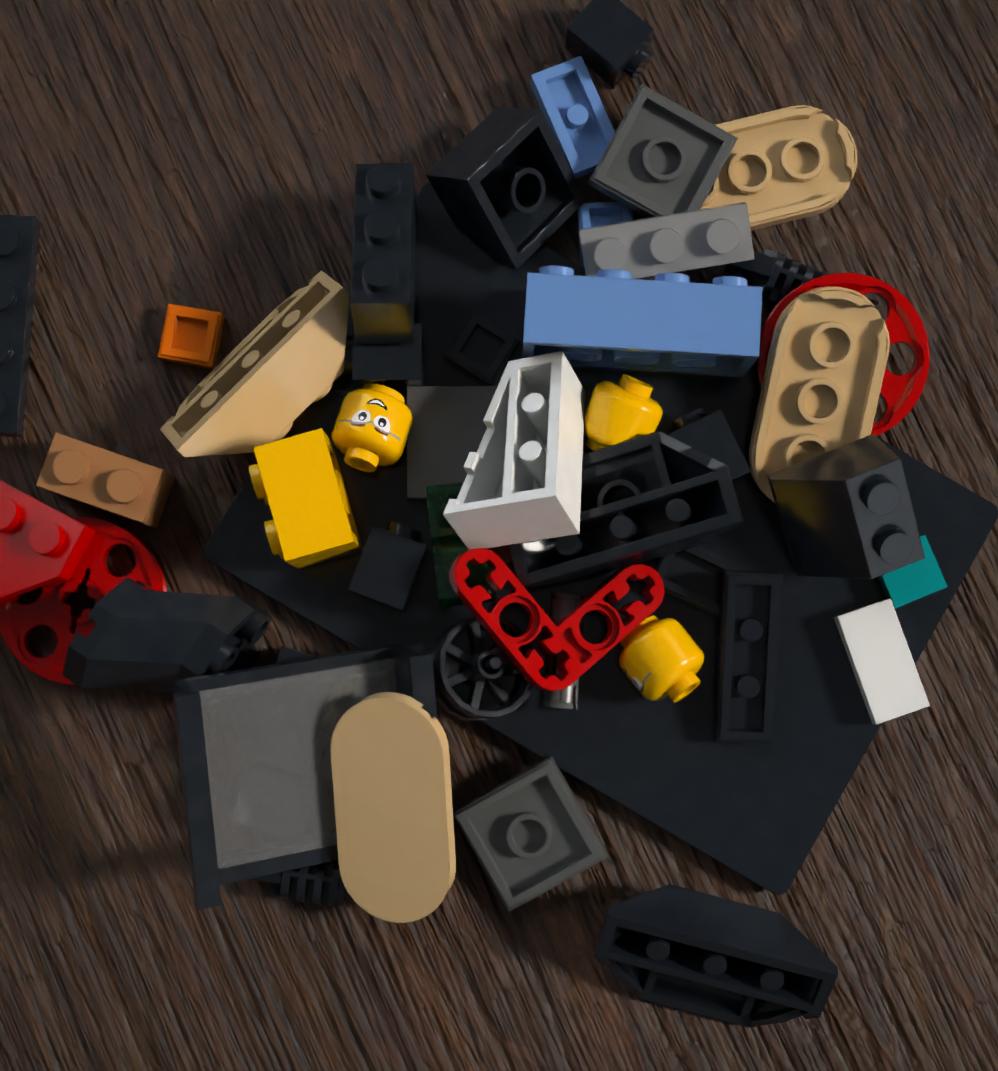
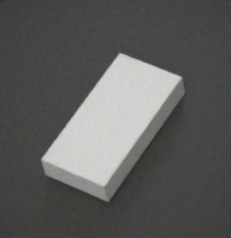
(881, 661)

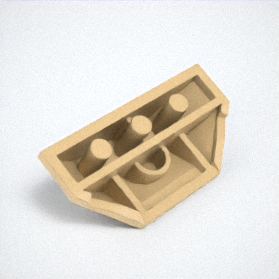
(267, 376)

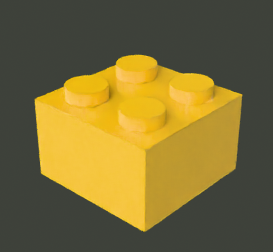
(306, 499)

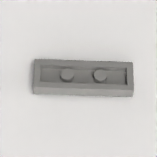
(670, 242)

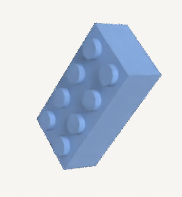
(643, 323)

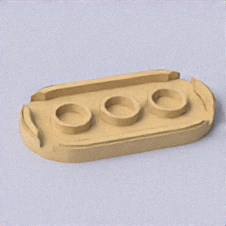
(785, 165)
(818, 380)
(393, 807)

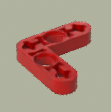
(564, 635)

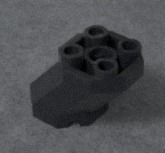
(160, 636)

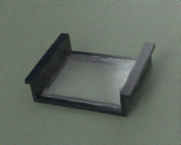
(261, 758)

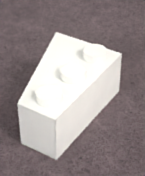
(529, 461)

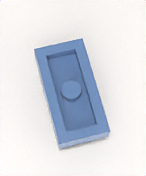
(573, 113)

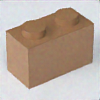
(105, 480)

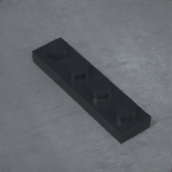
(17, 289)

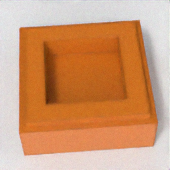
(191, 336)

